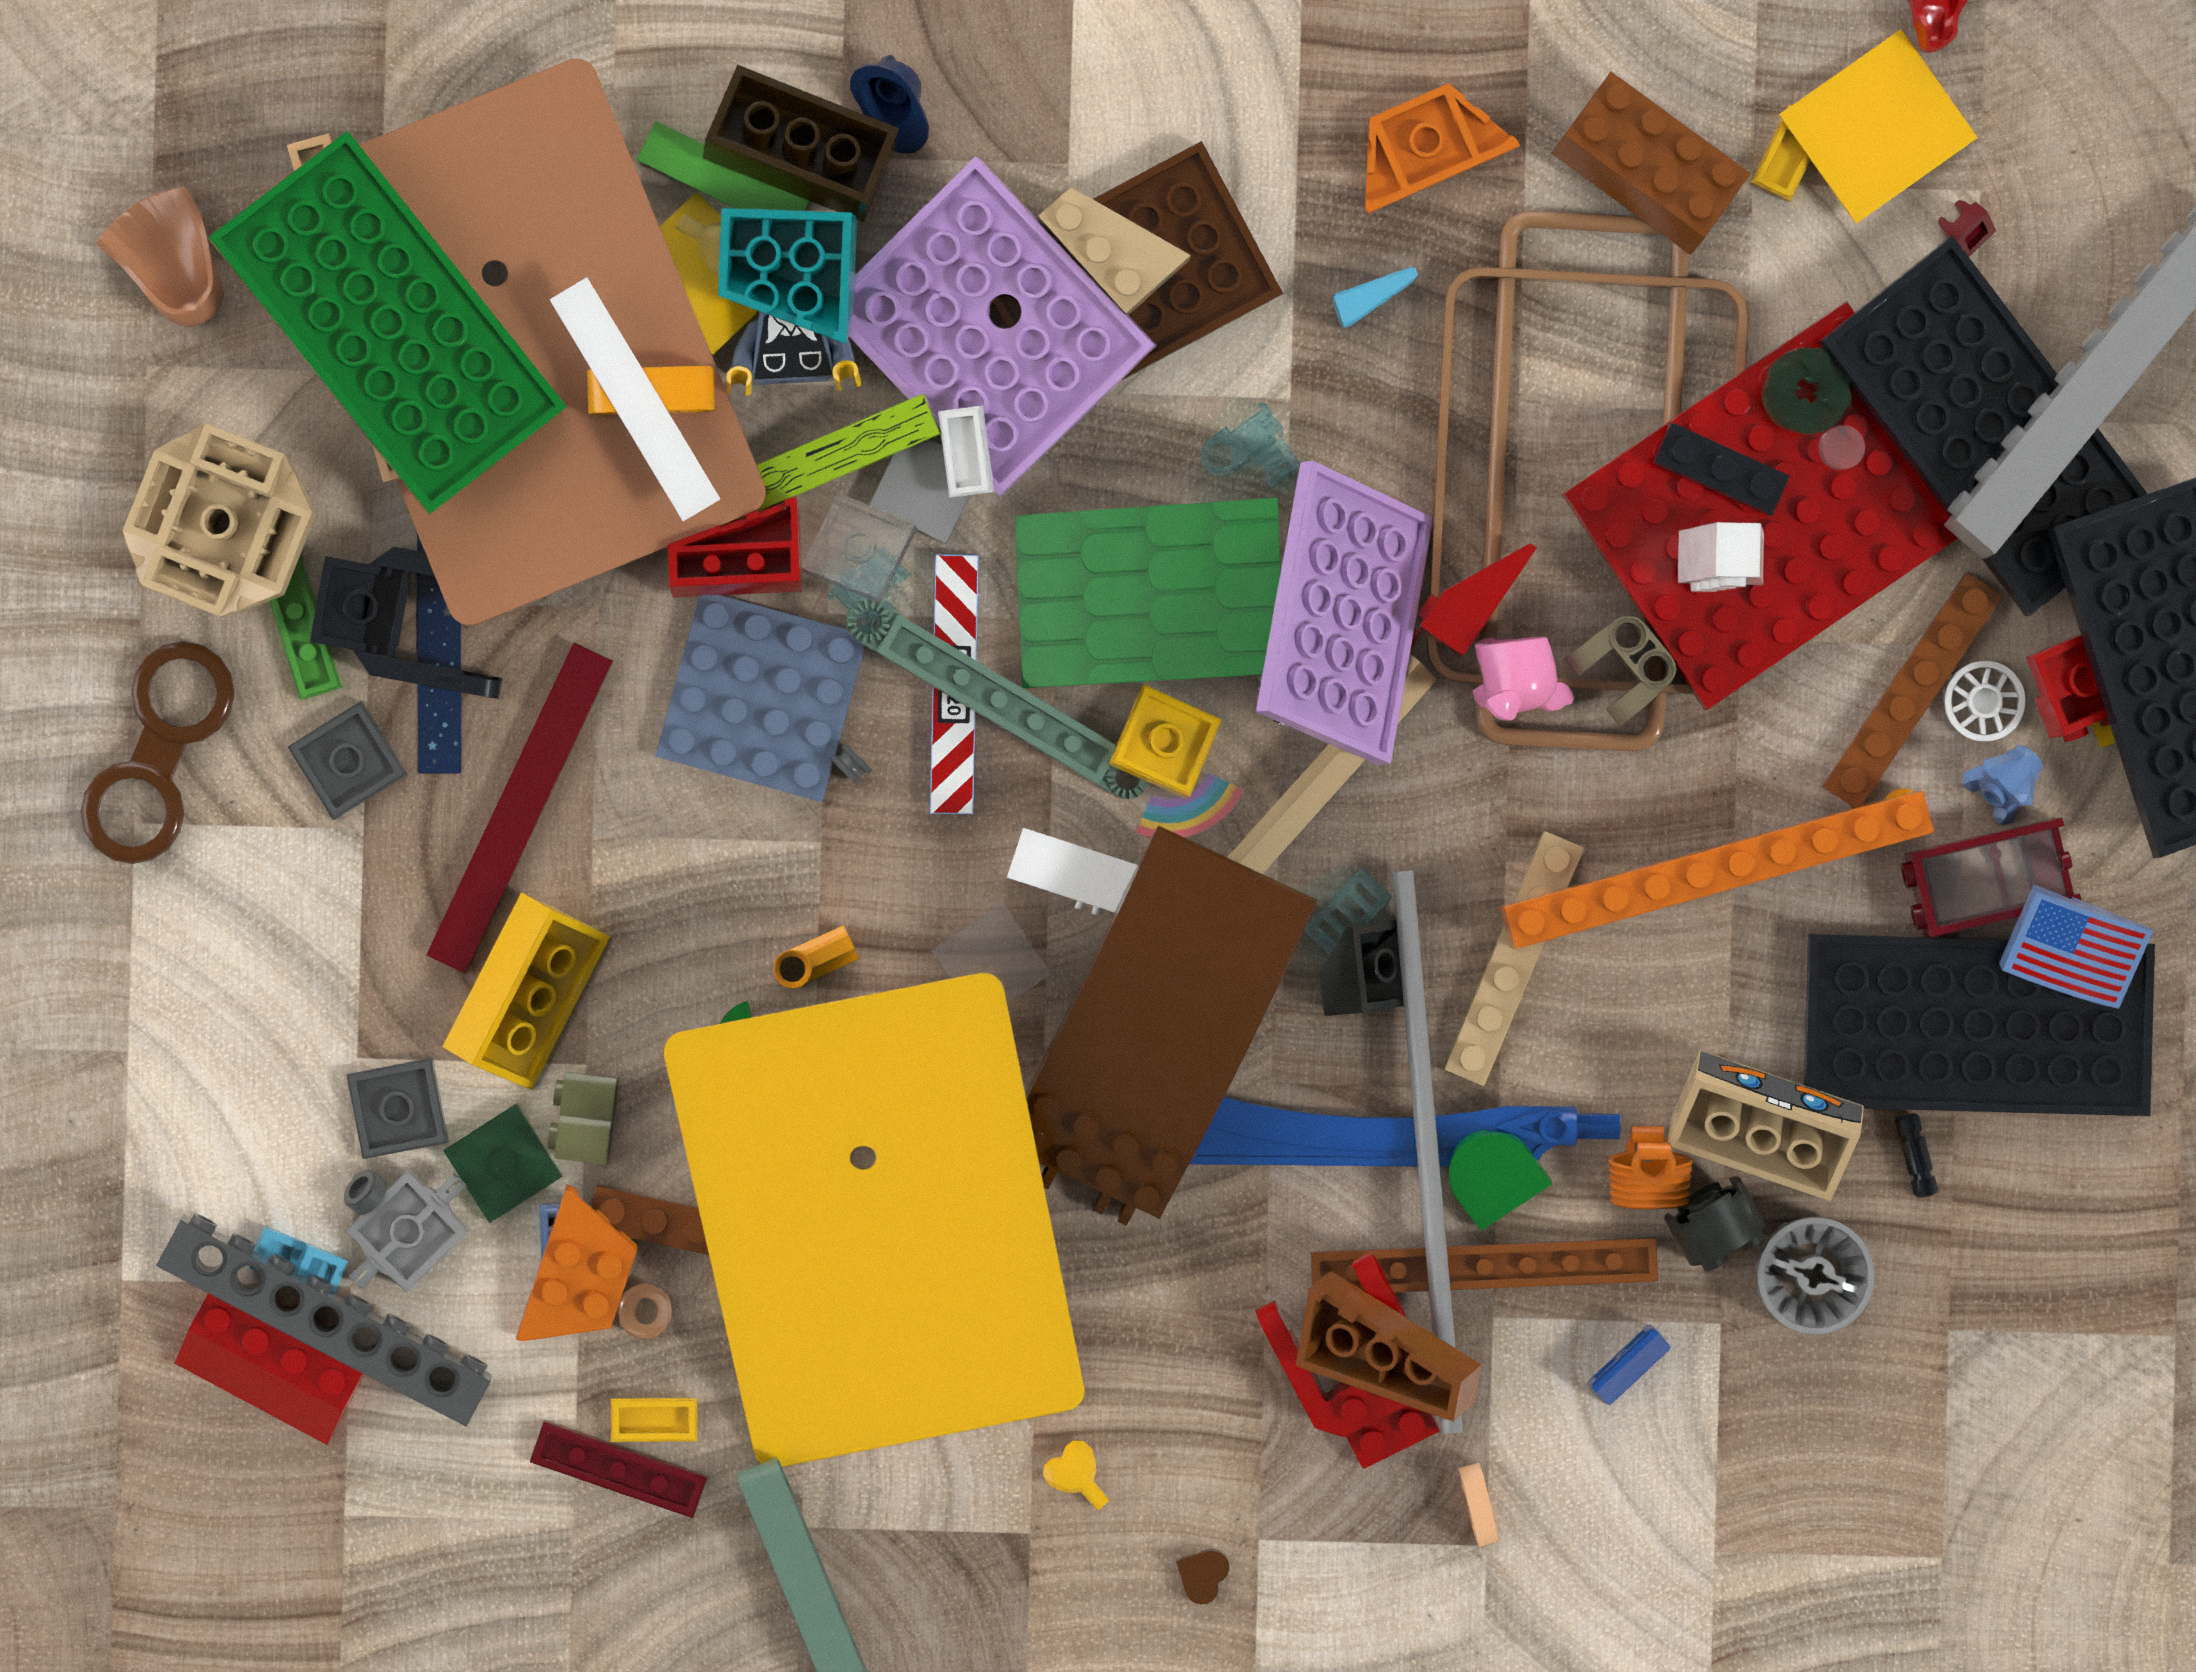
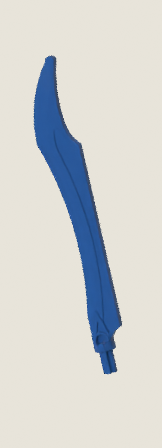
(1274, 1136)

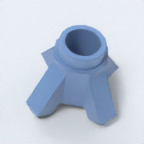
(2006, 781)

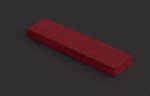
(618, 1469)

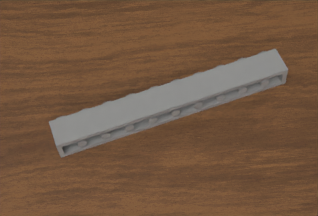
(2081, 400)

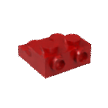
(2067, 689)

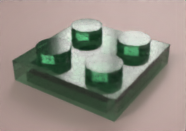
(503, 1163)

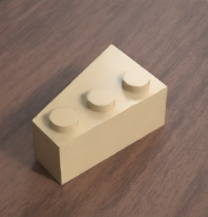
(1112, 249)

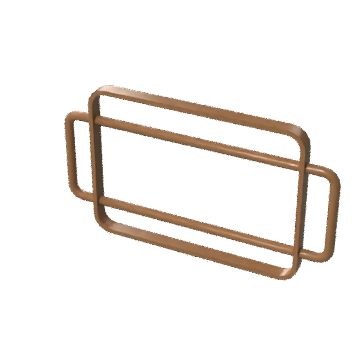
(1506, 278)

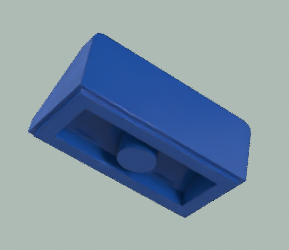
(1629, 1364)

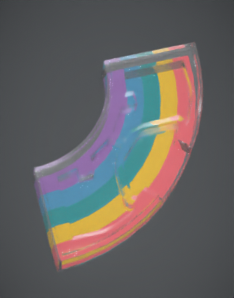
(1205, 808)

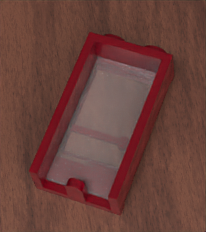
(1985, 876)

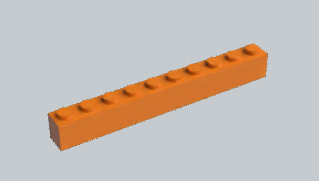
(1716, 869)

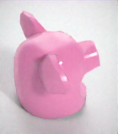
(1519, 677)

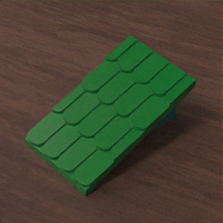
(1147, 592)

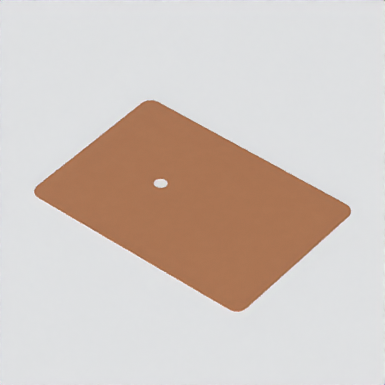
(555, 197)

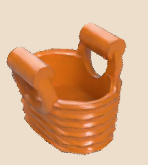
(1649, 1184)

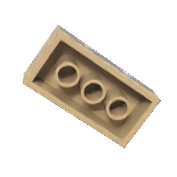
(1765, 1125)

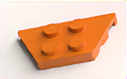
(1427, 144)
(578, 1273)

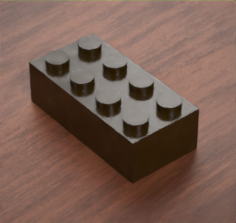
(800, 143)

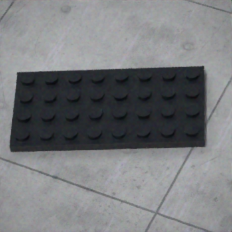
(1949, 383)
(2136, 611)
(1954, 1032)

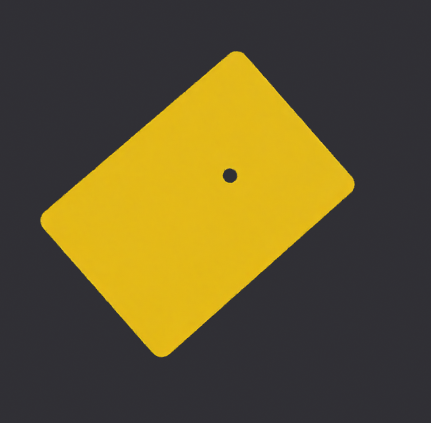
(891, 1290)

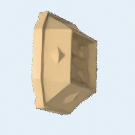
(175, 515)

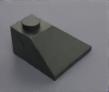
(1363, 971)

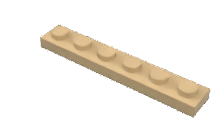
(1509, 968)

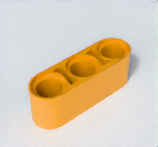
(679, 388)

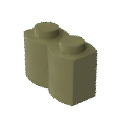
(584, 1118)

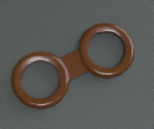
(157, 752)

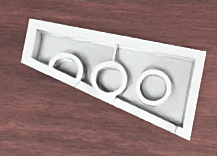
(1721, 556)

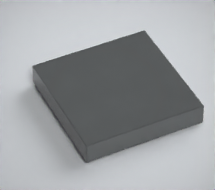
(347, 760)
(397, 1108)

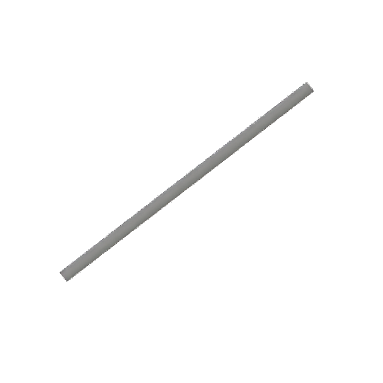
(1424, 1116)

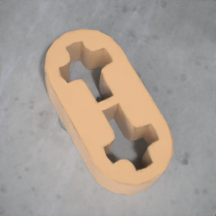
(1478, 1504)

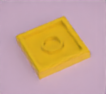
(1165, 741)

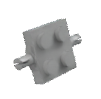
(408, 1231)

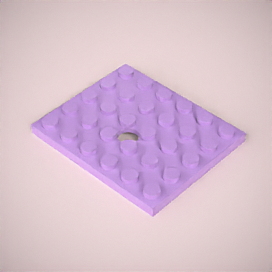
(930, 330)

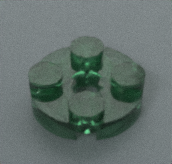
(1798, 415)

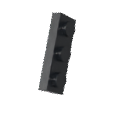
(1720, 469)

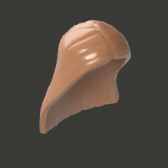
(168, 256)

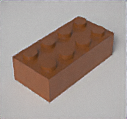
(1651, 163)

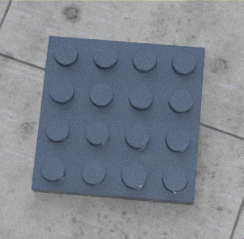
(761, 696)

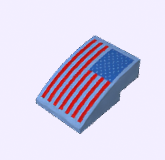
(2075, 947)

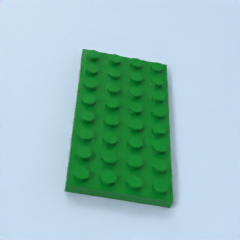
(387, 322)

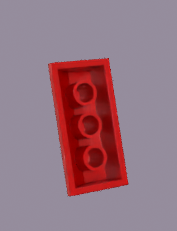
(268, 1369)

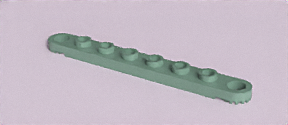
(991, 696)

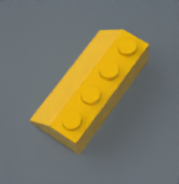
(526, 991)

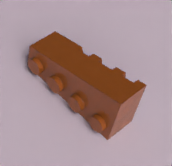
(1383, 1352)

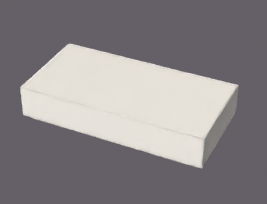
(966, 451)

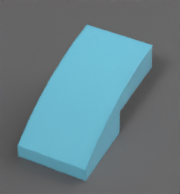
(306, 1257)

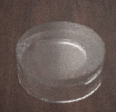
(1841, 447)

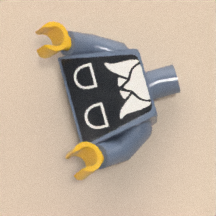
(785, 354)

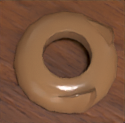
(628, 1316)

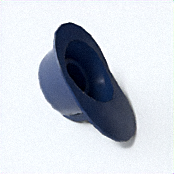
(892, 95)

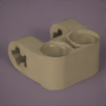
(1632, 659)

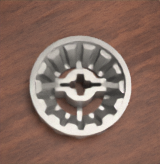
(1851, 1287)

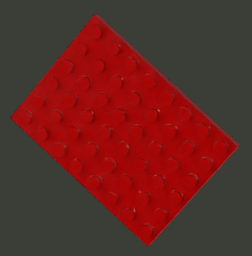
(1825, 546)

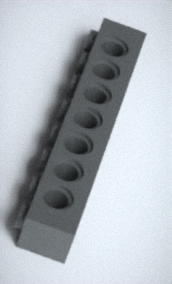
(299, 1321)

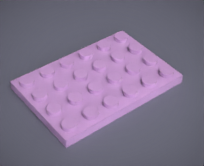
(1344, 613)

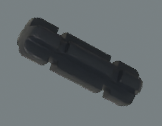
(1916, 1155)

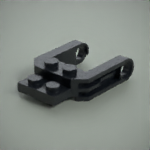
(364, 612)

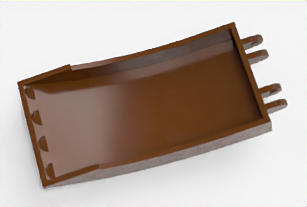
(1161, 1022)

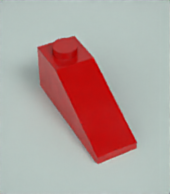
(1465, 607)

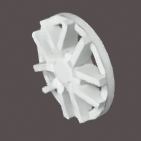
(1984, 701)

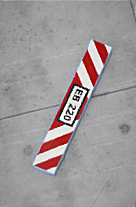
(951, 721)

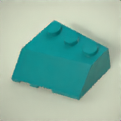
(791, 266)

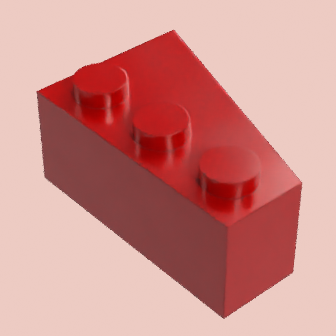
(740, 557)

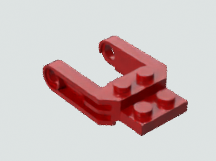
(1368, 1421)

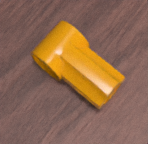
(819, 956)

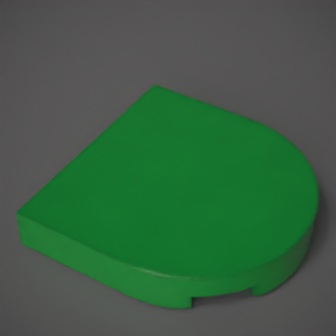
(1494, 1175)

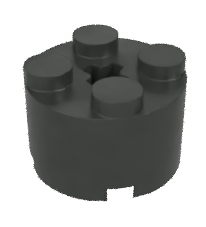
(1716, 1224)

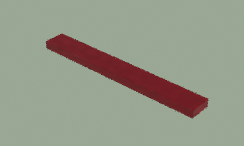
(519, 808)

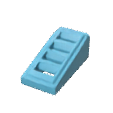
(1361, 300)

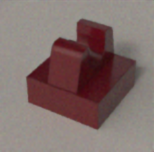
(1970, 228)

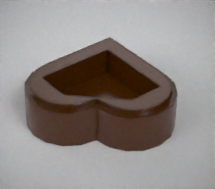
(1202, 1574)

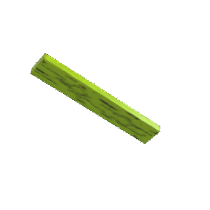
(847, 450)

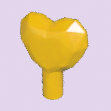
(1076, 1473)

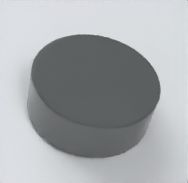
(364, 1192)

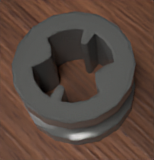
(851, 764)

